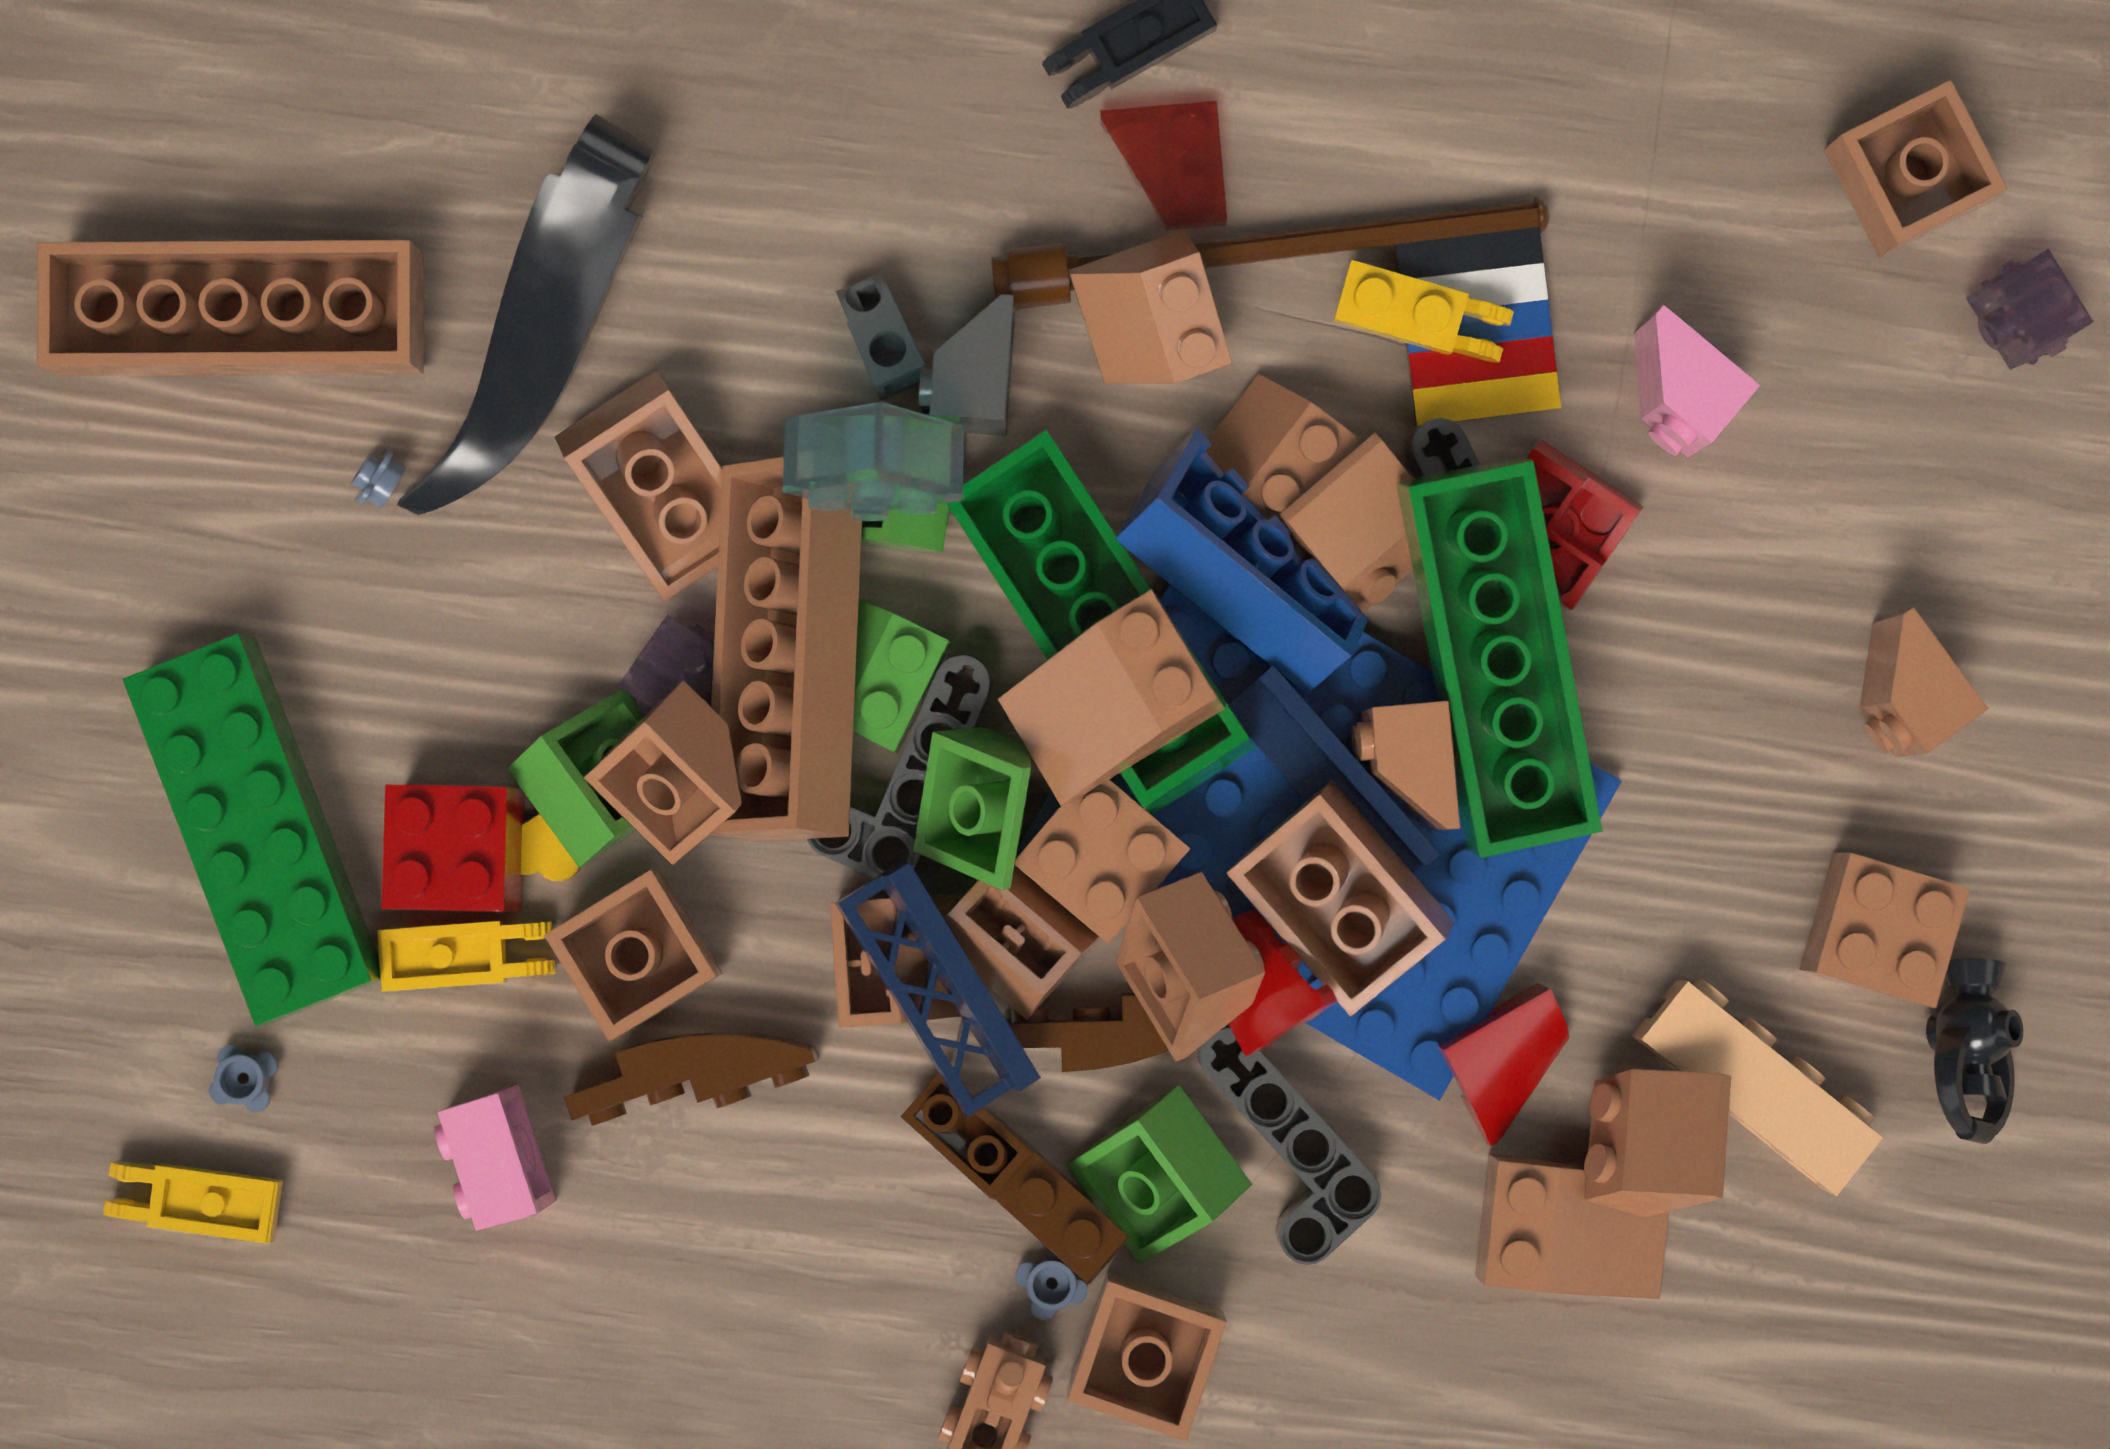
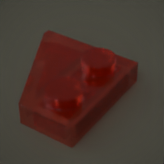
(1174, 159)

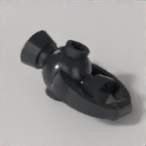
(1973, 1049)

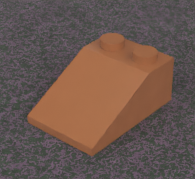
(651, 481)
(1110, 699)
(1551, 1240)

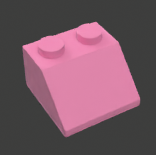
(1685, 384)
(494, 1159)

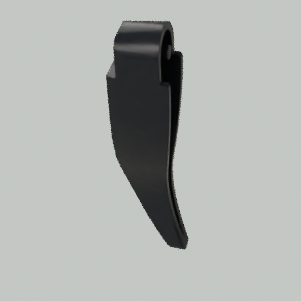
(547, 308)

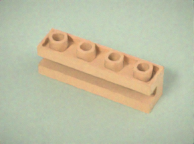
(1767, 1093)

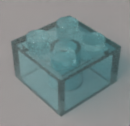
(873, 460)

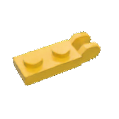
(1415, 311)
(456, 955)
(200, 1201)

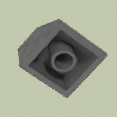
(974, 372)

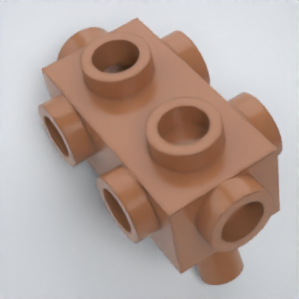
(1004, 1386)

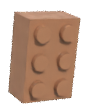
(1341, 898)

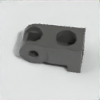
(881, 336)

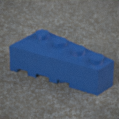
(1240, 567)

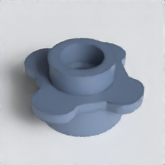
(377, 478)
(226, 1082)
(1047, 1300)

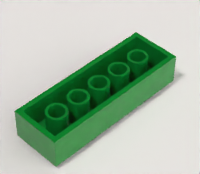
(1067, 574)
(1500, 655)
(254, 828)

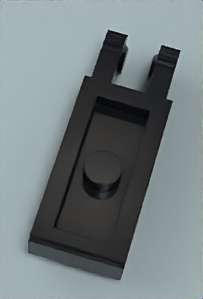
(1131, 43)

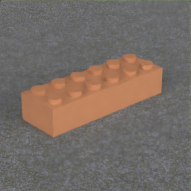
(230, 308)
(785, 655)

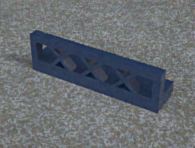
(1313, 756)
(958, 977)

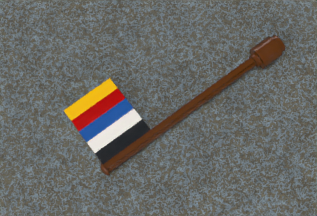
(1480, 252)

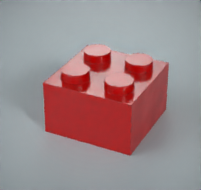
(452, 848)

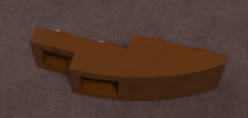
(1092, 1037)
(714, 1062)
(1018, 1179)

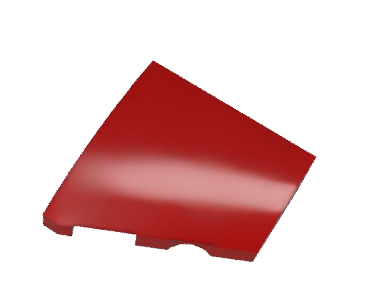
(1581, 518)
(1283, 995)
(1506, 1057)

